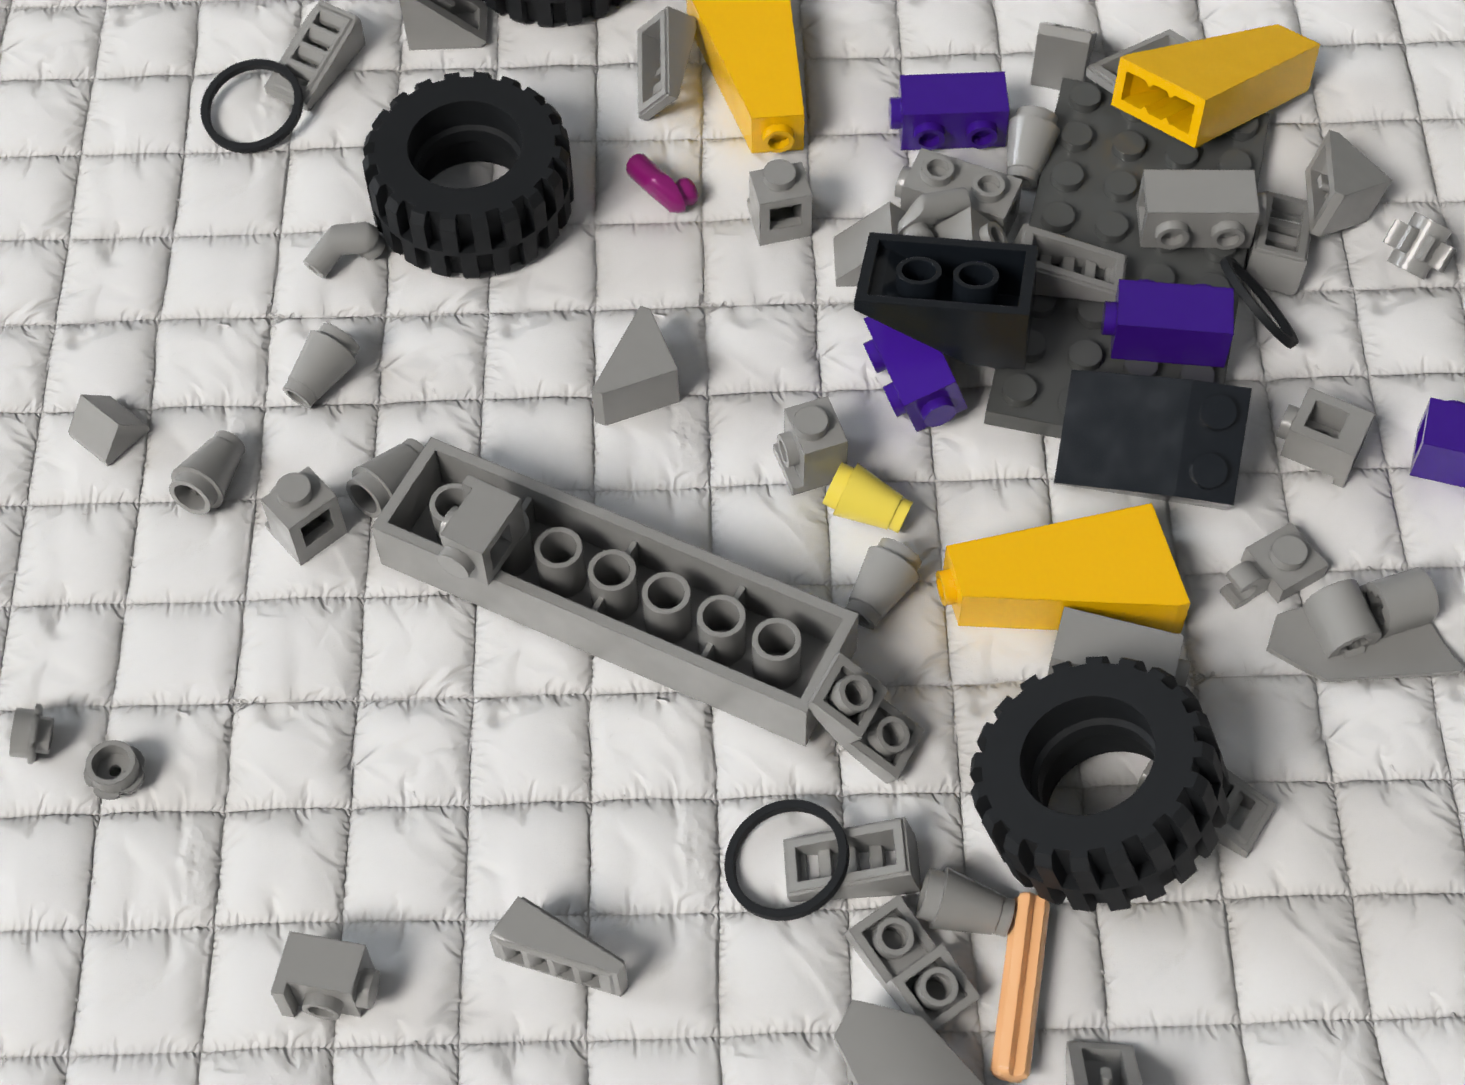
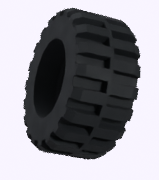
(459, 124)
(1122, 849)

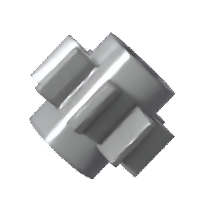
(1419, 245)

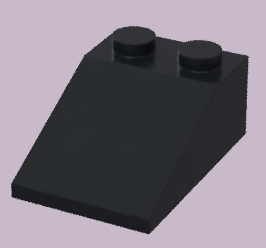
(952, 295)
(1153, 437)

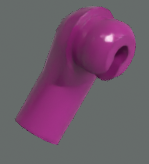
(654, 181)

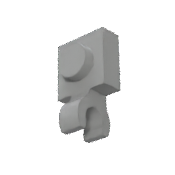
(1276, 563)

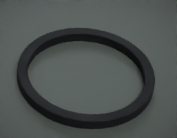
(230, 72)
(1284, 333)
(817, 901)

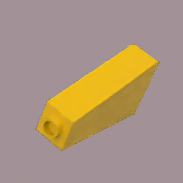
(755, 67)
(1214, 82)
(1095, 564)

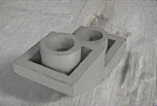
(861, 721)
(910, 966)

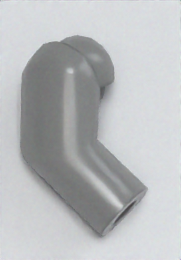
(930, 208)
(341, 240)

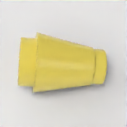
(866, 498)

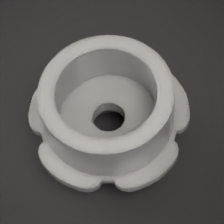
(30, 733)
(107, 757)

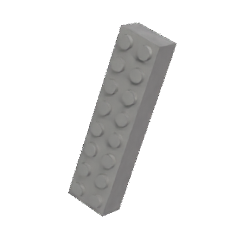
(629, 594)

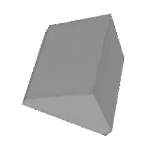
(105, 427)

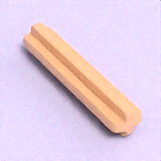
(1020, 989)

